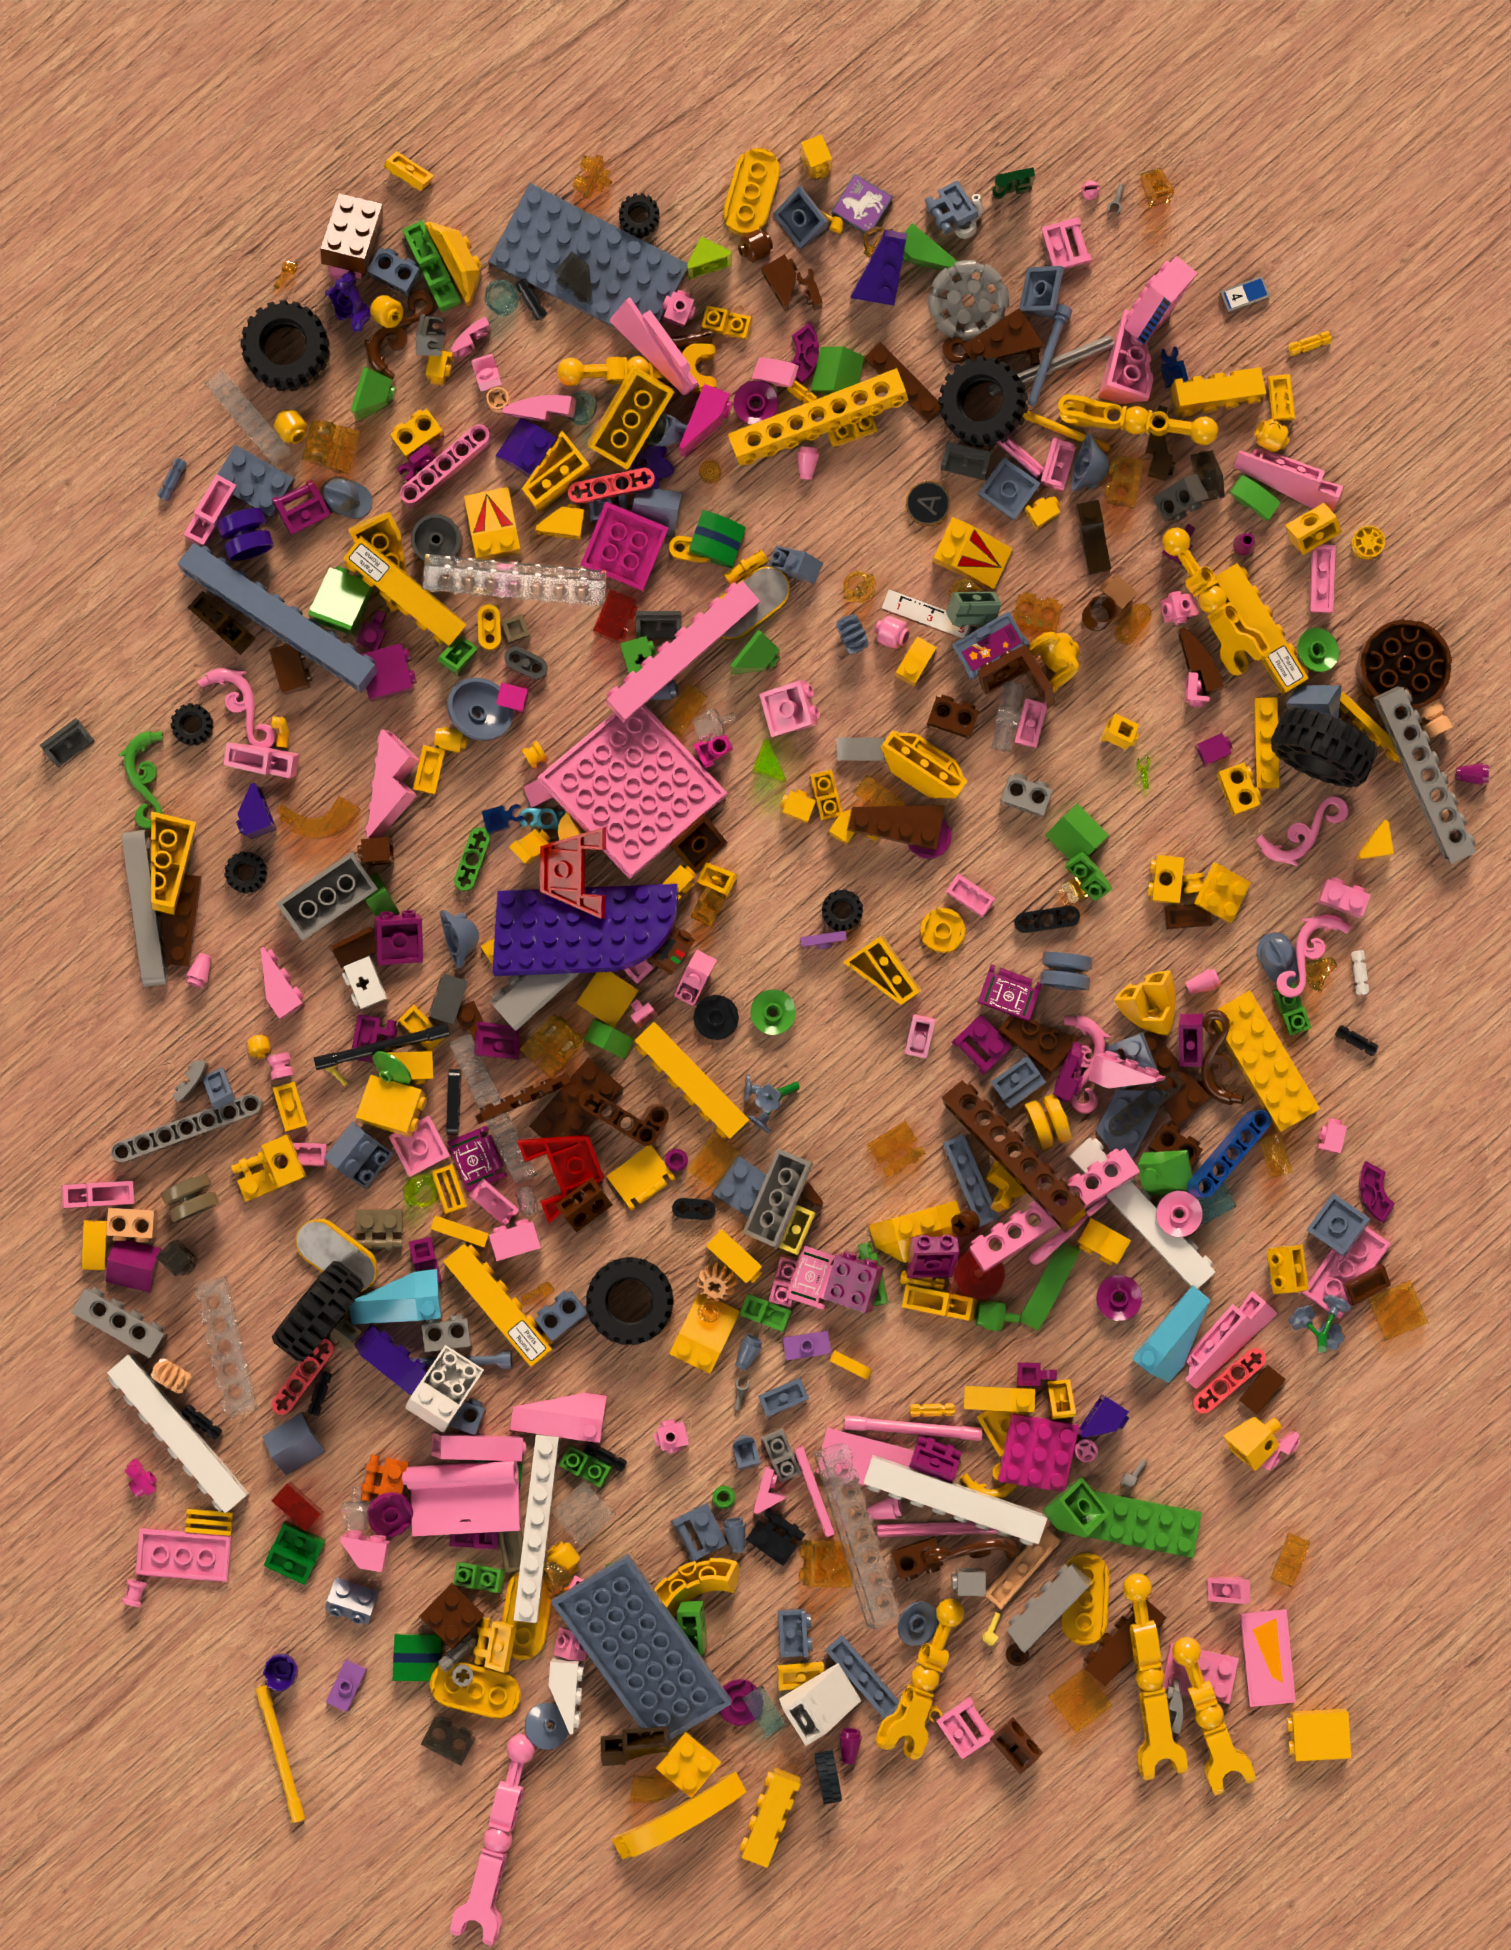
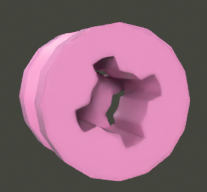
(1089, 1451)

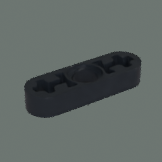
(1062, 911)
(453, 1102)

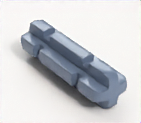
(172, 479)

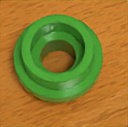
(723, 1504)

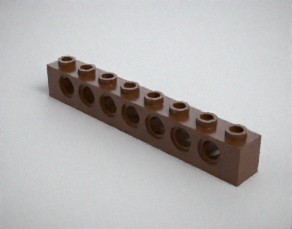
(1065, 1215)

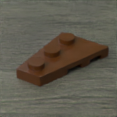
(1004, 338)
(1038, 1041)

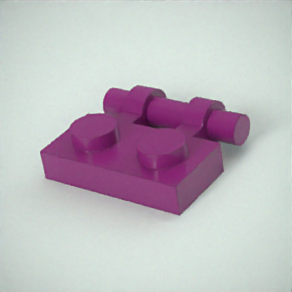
(367, 1033)
(934, 1463)

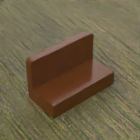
(355, 947)

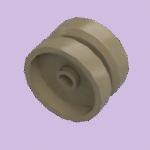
(189, 1196)

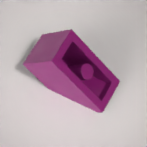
(1191, 1040)

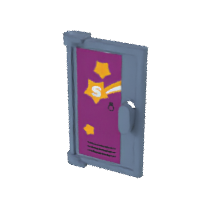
(995, 639)

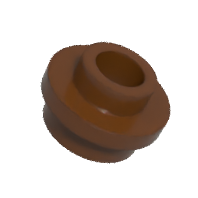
(1016, 1661)

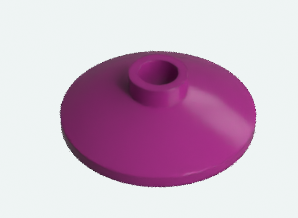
(751, 392)
(1127, 1306)

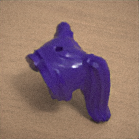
(349, 307)

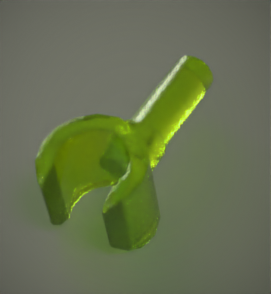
(1143, 769)

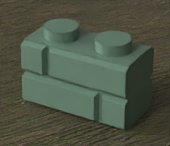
(973, 608)

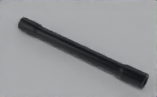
(429, 1034)

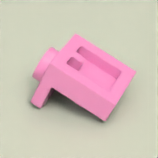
(486, 372)
(1192, 687)

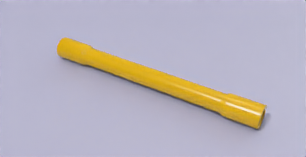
(293, 1801)

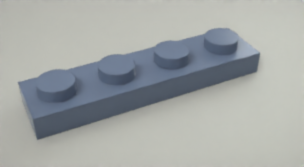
(970, 1179)
(863, 1676)

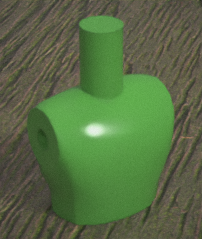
(993, 1314)

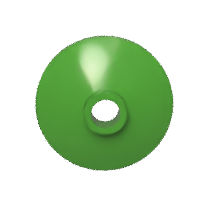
(1325, 647)
(773, 999)
(391, 1068)

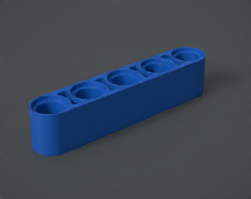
(1238, 1151)

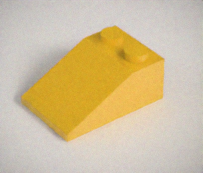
(700, 1341)

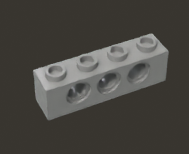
(86, 1310)

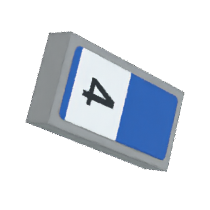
(1244, 294)

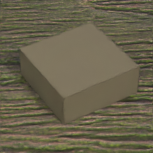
(515, 628)

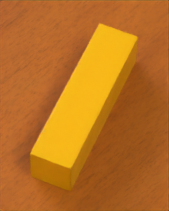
(459, 1231)

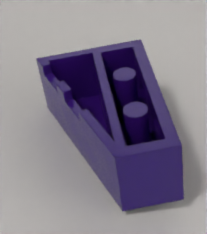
(882, 272)
(391, 1359)

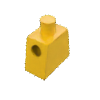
(1254, 1441)

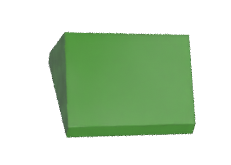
(836, 369)
(1076, 833)

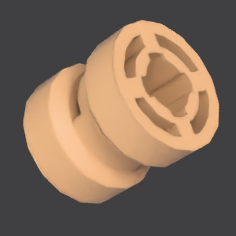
(497, 396)

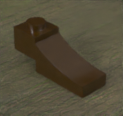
(1162, 460)
(1093, 536)
(221, 622)
(634, 1744)

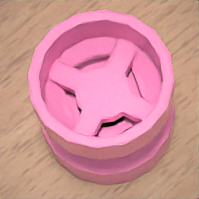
(280, 1066)

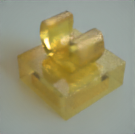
(1073, 891)

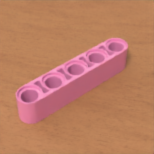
(450, 455)

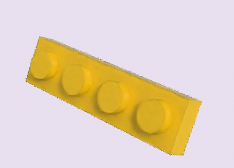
(1365, 722)
(1265, 759)

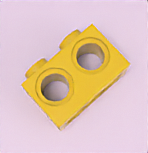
(420, 437)
(1232, 791)

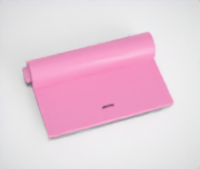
(465, 1491)

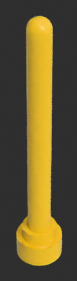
(1061, 429)

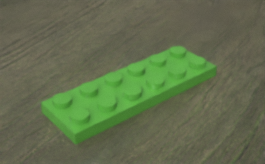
(1148, 1525)

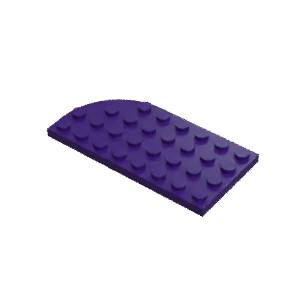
(552, 937)

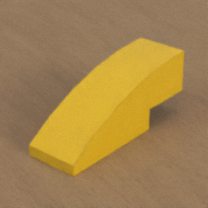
(939, 1303)

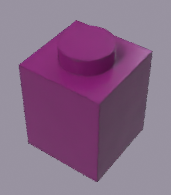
(1214, 749)

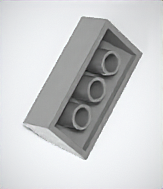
(327, 895)
(527, 995)
(777, 1198)
(1049, 1606)

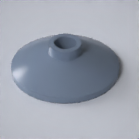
(917, 1623)
(537, 1729)

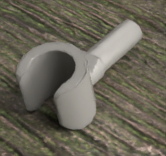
(1116, 201)
(740, 1392)
(1128, 1479)

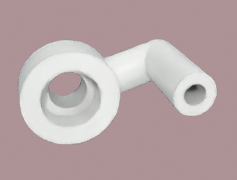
(971, 225)

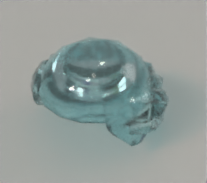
(501, 297)
(585, 408)

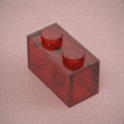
(615, 616)
(297, 1506)

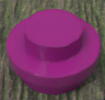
(676, 1159)

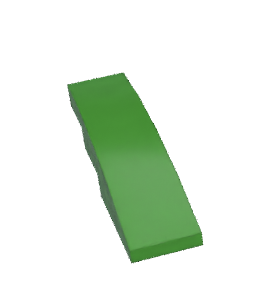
(431, 266)

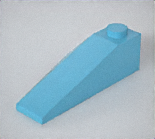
(406, 1299)
(1170, 1342)

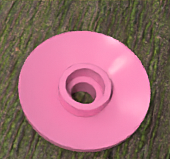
(1166, 1213)

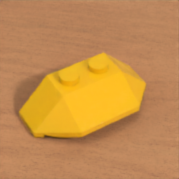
(457, 258)
(923, 765)
(895, 1234)

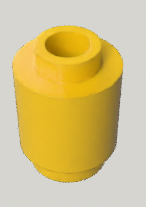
(450, 739)

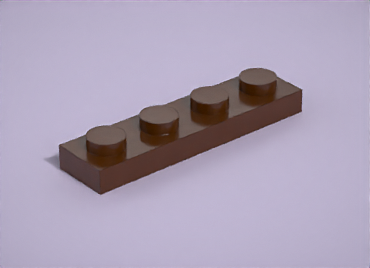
(919, 397)

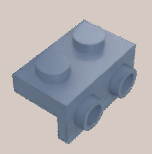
(351, 1601)
(793, 1633)

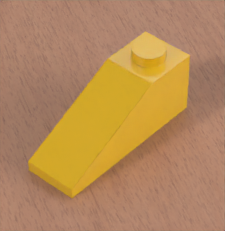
(999, 1399)

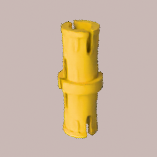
(746, 567)

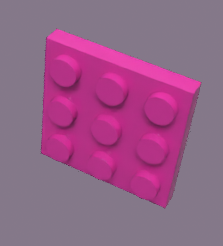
(624, 545)
(1038, 1452)

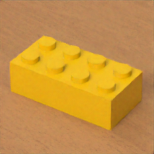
(630, 417)

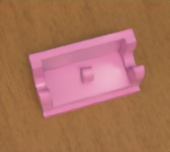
(1057, 464)
(494, 1202)

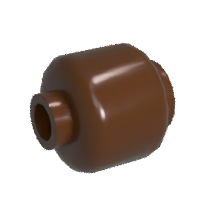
(755, 245)

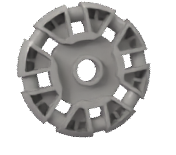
(962, 287)

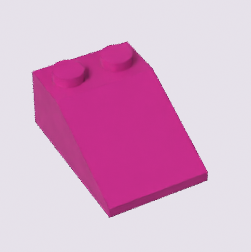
(707, 416)

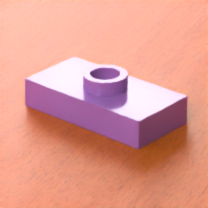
(823, 940)
(807, 1345)
(346, 1685)

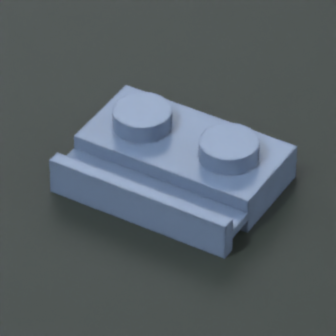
(1018, 1082)

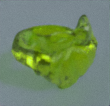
(414, 1185)

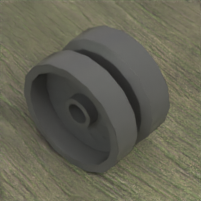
(426, 531)

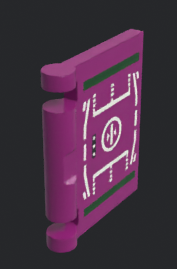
(1009, 993)
(476, 1158)

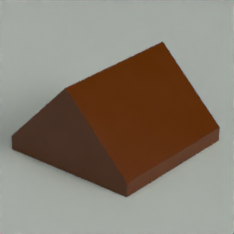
(698, 843)

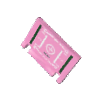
(810, 1277)

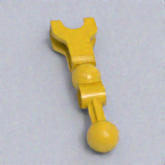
(572, 371)
(1134, 420)
(1223, 617)
(916, 1699)
(1210, 1718)

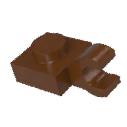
(812, 295)
(468, 1016)

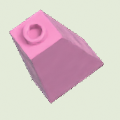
(477, 1447)

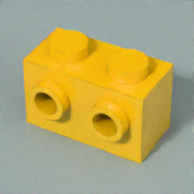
(1287, 1269)

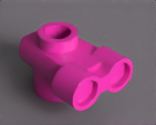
(708, 753)
(143, 1481)

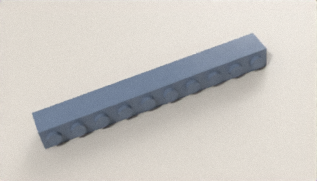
(278, 617)

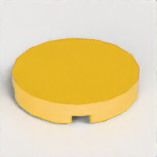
(942, 930)

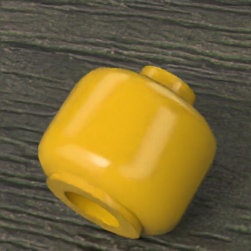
(258, 1046)

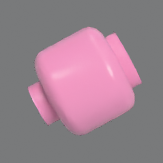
(892, 632)

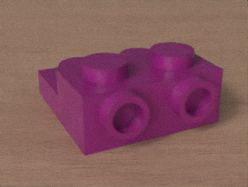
(398, 938)
(1069, 1079)
(932, 1256)

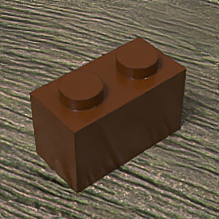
(290, 669)

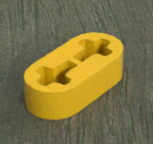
(850, 1364)

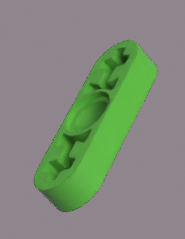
(483, 845)

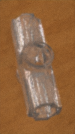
(1007, 716)

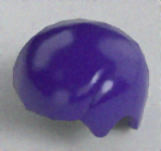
(280, 1672)

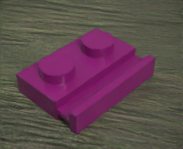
(497, 1041)

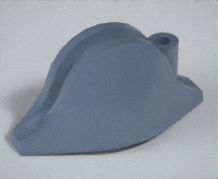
(666, 431)
(1090, 465)
(460, 935)

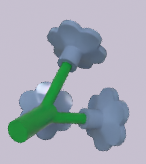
(767, 1098)
(1329, 1334)

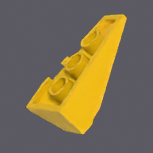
(384, 536)

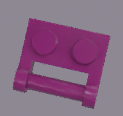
(305, 513)
(987, 1039)

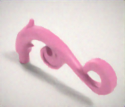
(248, 703)
(1310, 835)
(1303, 951)
(1098, 1035)
(1051, 1245)

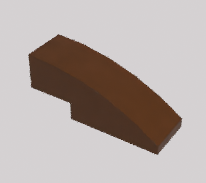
(1200, 662)

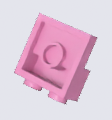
(789, 708)

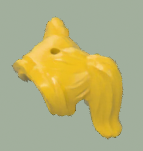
(1058, 654)

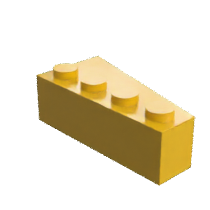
(1217, 391)
(170, 853)
(770, 1816)

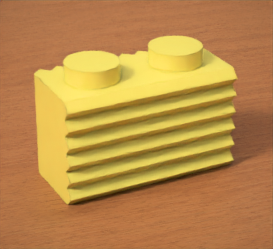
(796, 1229)

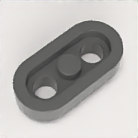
(526, 663)

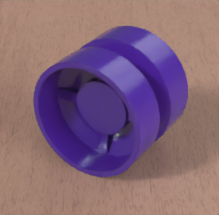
(243, 530)

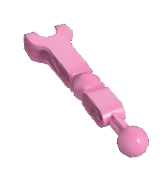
(497, 1841)

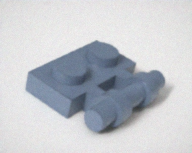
(958, 204)

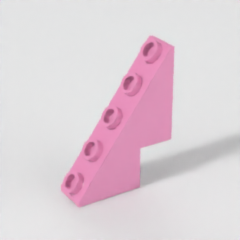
(389, 791)

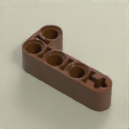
(618, 1114)

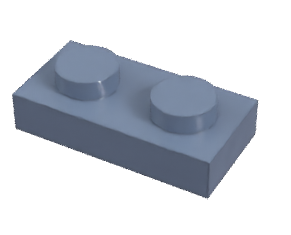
(218, 1088)
(783, 1397)

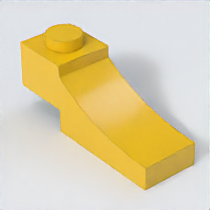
(529, 846)

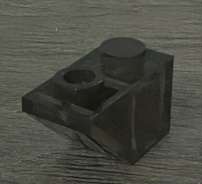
(576, 276)
(1209, 473)

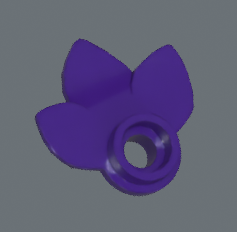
(655, 461)

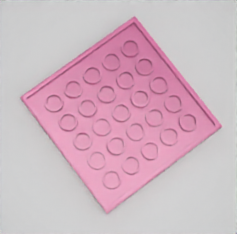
(634, 784)

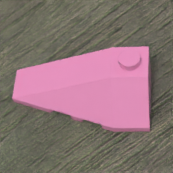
(1128, 369)

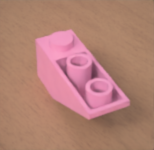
(278, 989)
(1114, 1072)

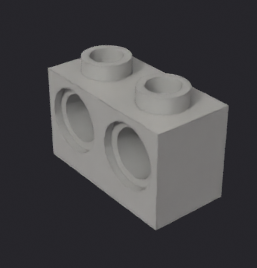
(1024, 801)
(447, 1337)
(969, 1581)

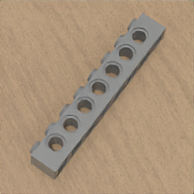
(1386, 705)

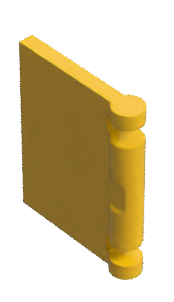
(640, 1176)

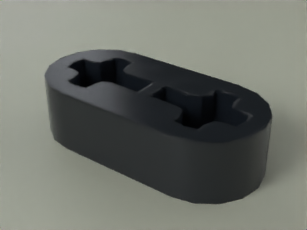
(693, 1214)

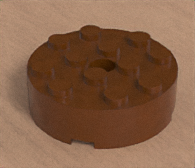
(1410, 642)

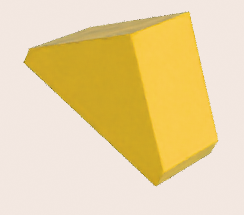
(1378, 844)
(717, 879)
(1061, 1399)

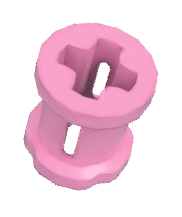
(134, 1592)

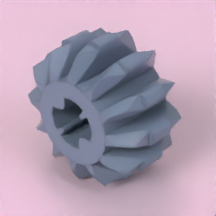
(852, 634)

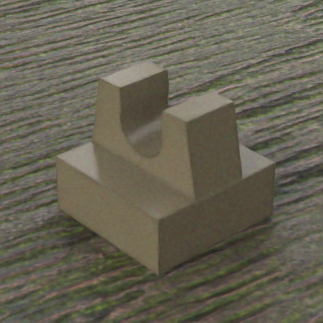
(345, 1333)

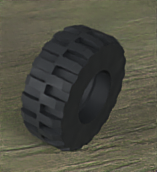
(1323, 747)
(317, 1311)

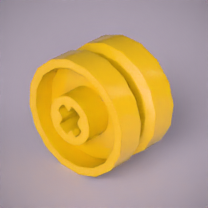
(1050, 1121)

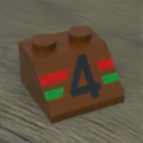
(673, 951)

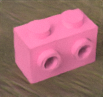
(1343, 898)
(515, 1240)

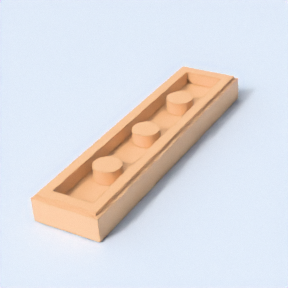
(1021, 1569)

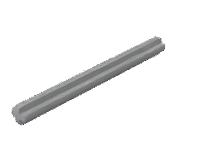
(1061, 361)

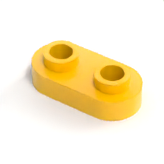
(685, 555)
(489, 628)

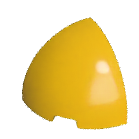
(1150, 1002)

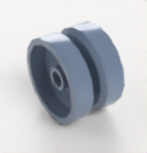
(1065, 974)

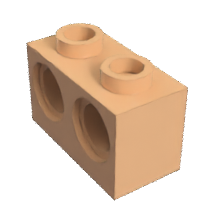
(131, 1218)

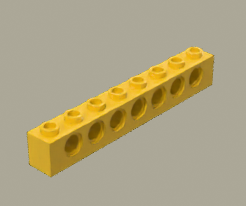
(823, 407)

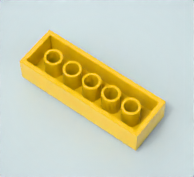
(1265, 1063)

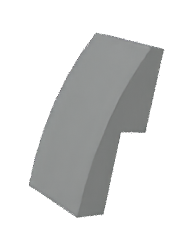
(860, 749)
(196, 1072)
(781, 1455)
(1175, 1705)

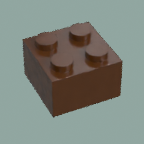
(451, 1615)

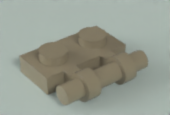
(379, 1222)

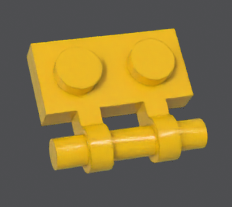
(254, 1184)
(499, 1647)

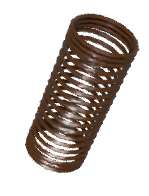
(1105, 601)

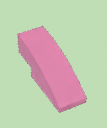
(542, 407)
(210, 511)
(261, 760)
(97, 1194)

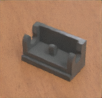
(428, 339)
(965, 461)
(658, 624)
(67, 742)
(447, 998)

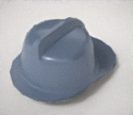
(346, 497)
(1277, 956)

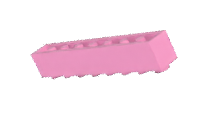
(681, 652)

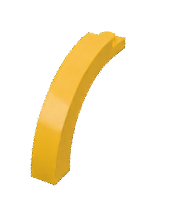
(680, 1818)

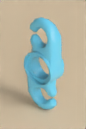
(537, 813)

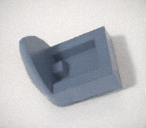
(745, 1452)

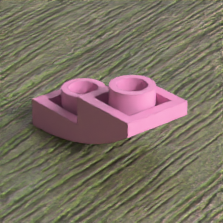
(464, 343)
(775, 372)
(782, 1280)
(1286, 1444)

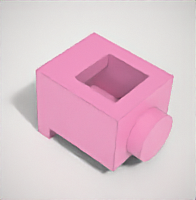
(1332, 1136)

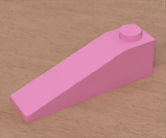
(564, 1417)

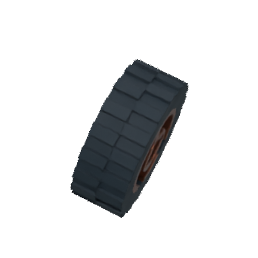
(828, 1777)

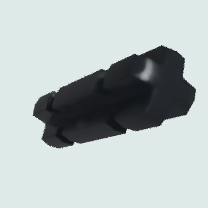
(531, 299)
(1356, 1040)
(319, 1393)
(201, 1422)
(605, 1456)

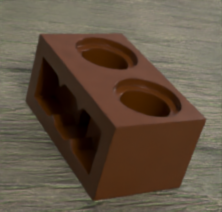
(951, 723)
(376, 851)
(1178, 1142)
(584, 1204)
(915, 1552)
(1016, 1745)

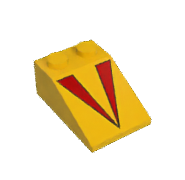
(492, 524)
(972, 553)

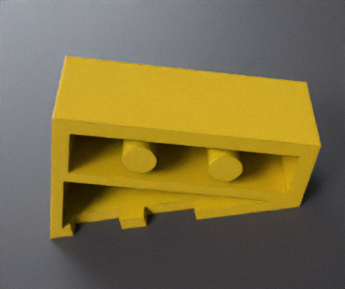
(555, 474)
(885, 970)

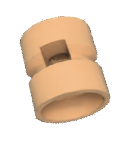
(1433, 719)

